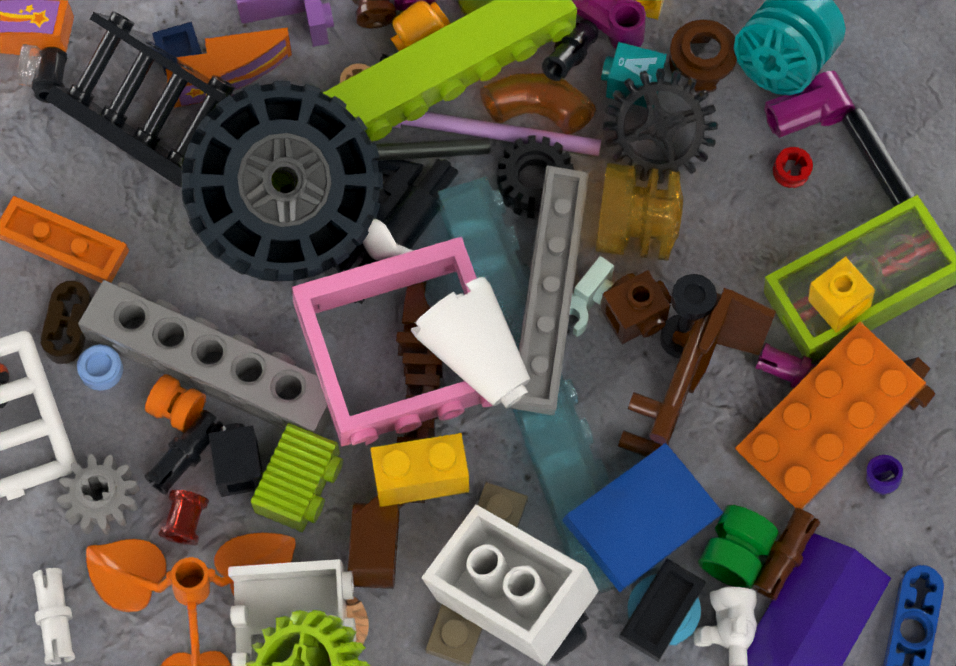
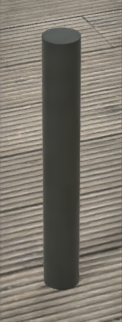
(434, 148)

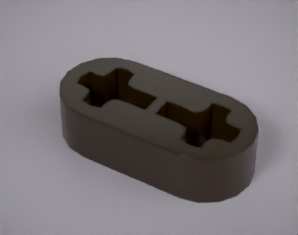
(57, 319)

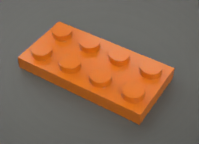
(830, 416)

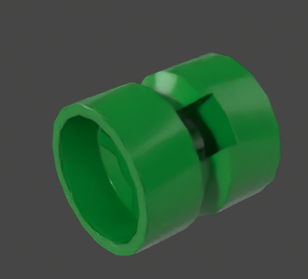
(740, 541)

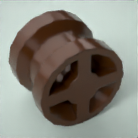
(374, 13)

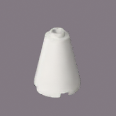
(476, 343)

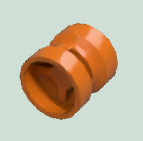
(175, 402)

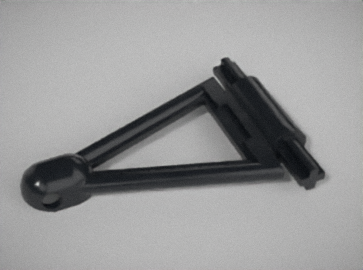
(404, 207)

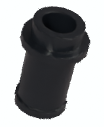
(50, 72)

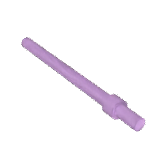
(503, 132)

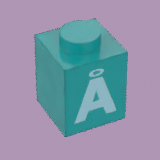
(627, 64)

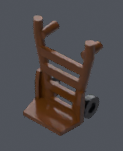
(692, 336)

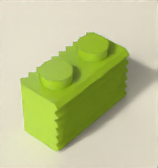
(297, 477)

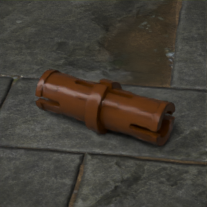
(786, 553)

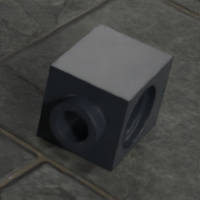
(236, 459)

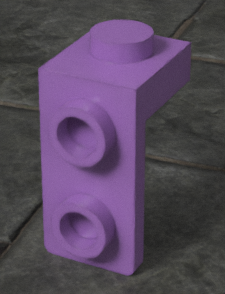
(318, 14)

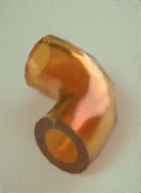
(538, 95)

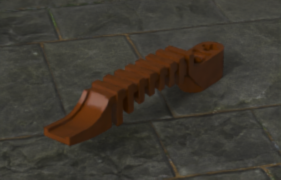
(376, 527)

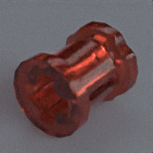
(183, 517)

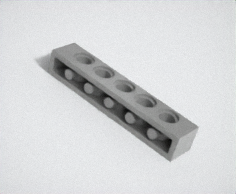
(118, 304)

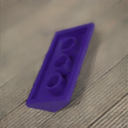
(819, 608)

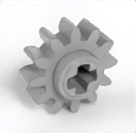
(83, 488)

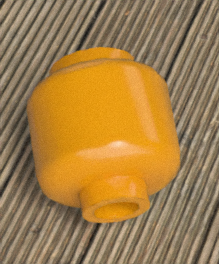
(417, 23)

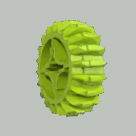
(312, 639)

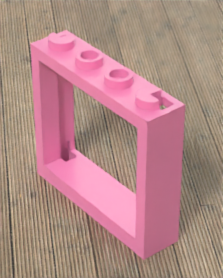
(369, 282)

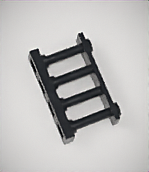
(110, 120)

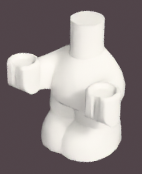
(735, 623)

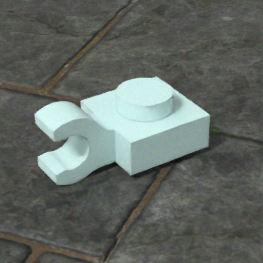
(590, 290)

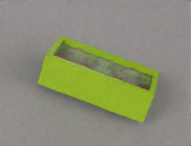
(895, 252)

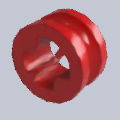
(799, 156)

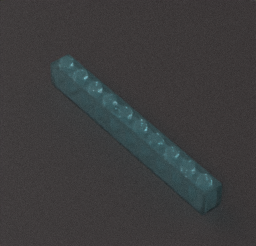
(554, 443)

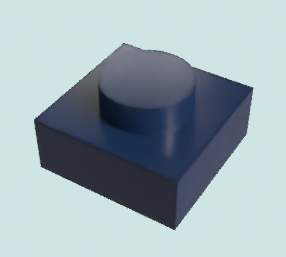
(178, 41)

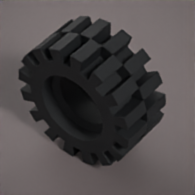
(520, 157)

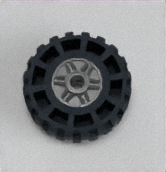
(291, 133)

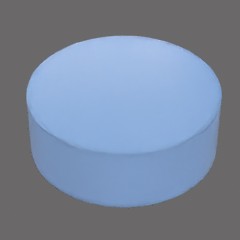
(100, 367)

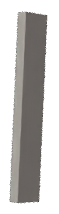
(551, 286)

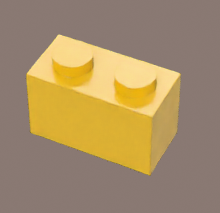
(420, 469)

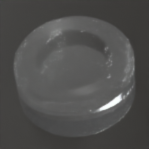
(28, 64)

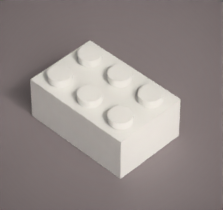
(510, 584)

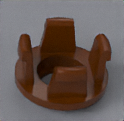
(705, 71)

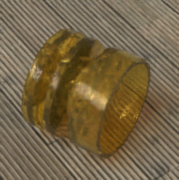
(639, 212)

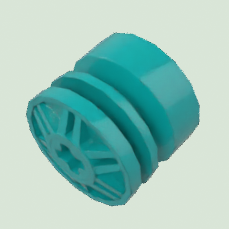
(789, 43)

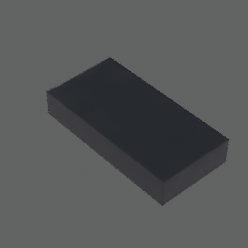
(662, 609)

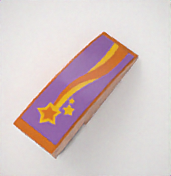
(34, 23)
(236, 59)

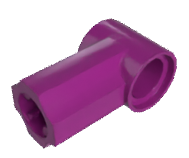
(611, 14)
(820, 102)

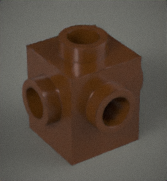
(636, 306)

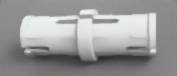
(53, 616)

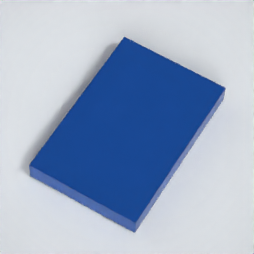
(642, 517)

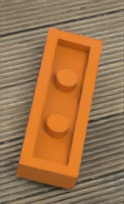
(62, 240)

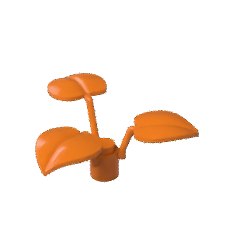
(133, 568)

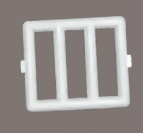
(49, 424)

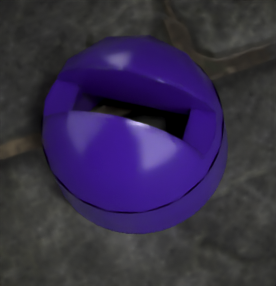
(881, 468)

